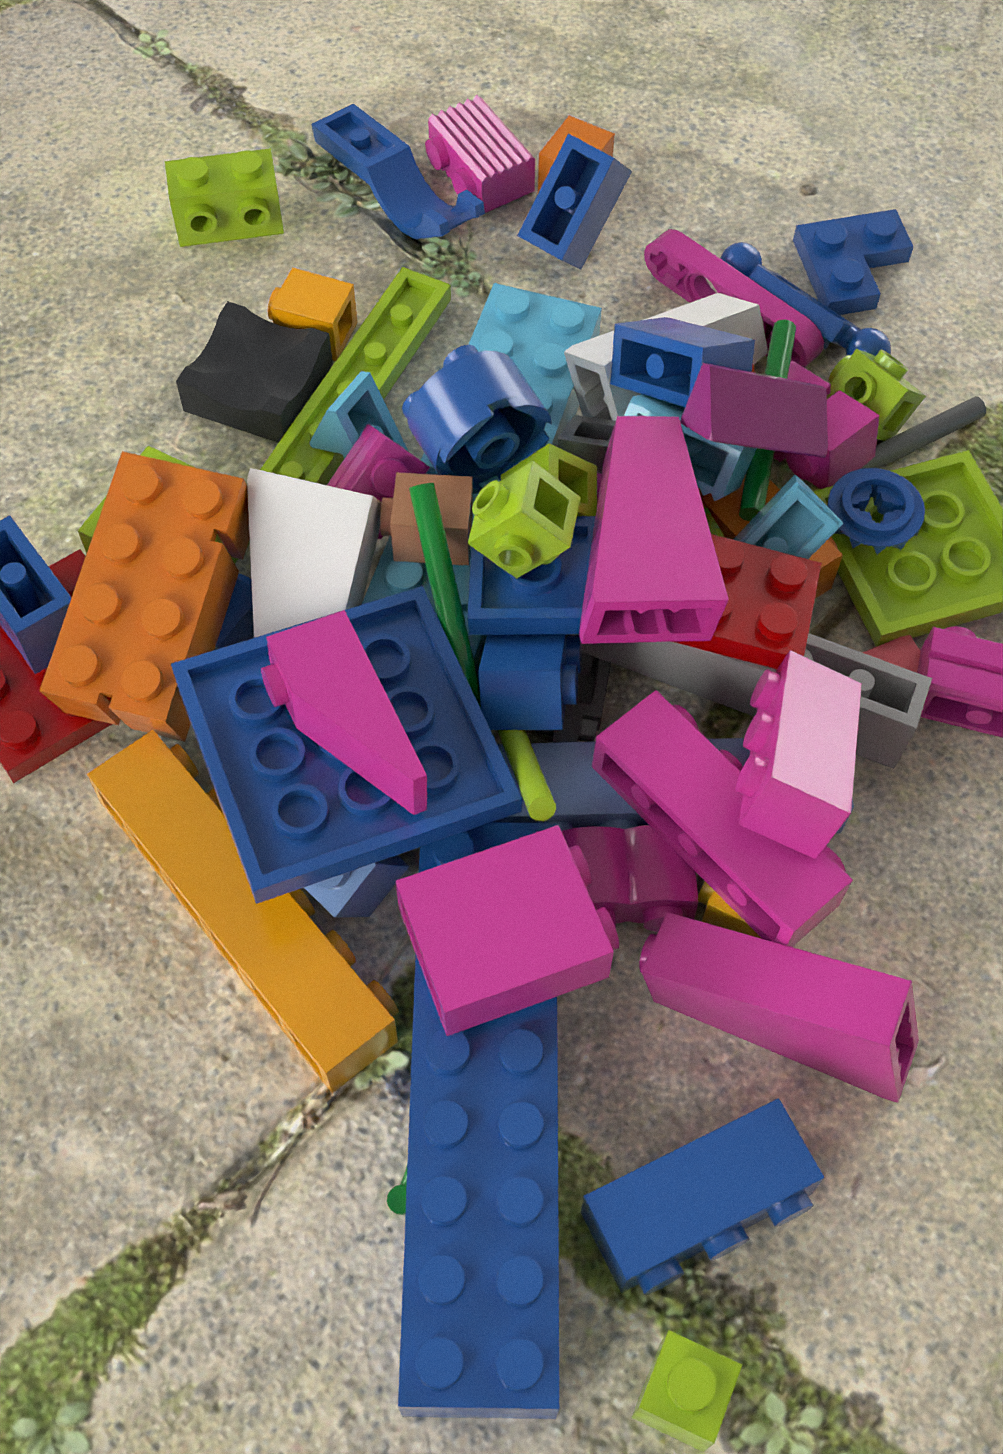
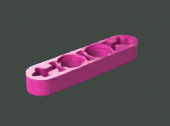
(683, 266)

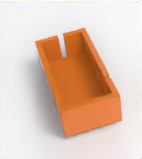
(149, 593)

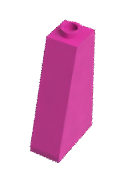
(651, 543)
(787, 1001)

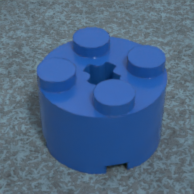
(477, 416)

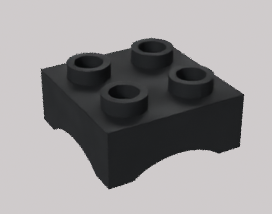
(255, 373)

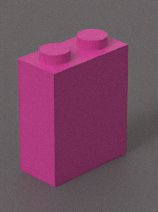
(506, 928)

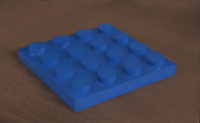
(300, 808)

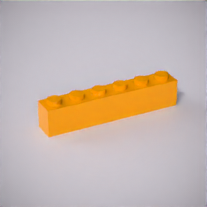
(270, 945)

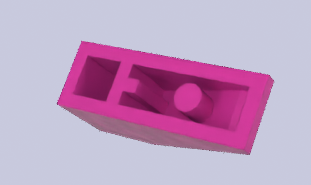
(343, 706)

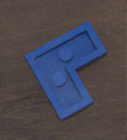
(844, 249)

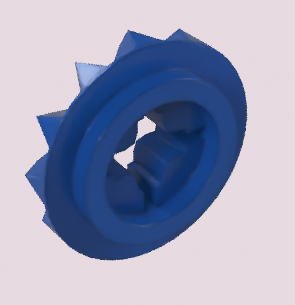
(894, 498)

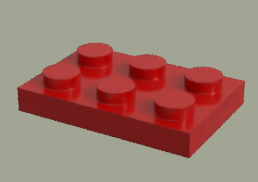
(767, 603)

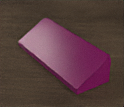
(758, 411)

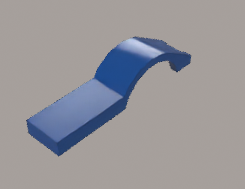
(392, 174)

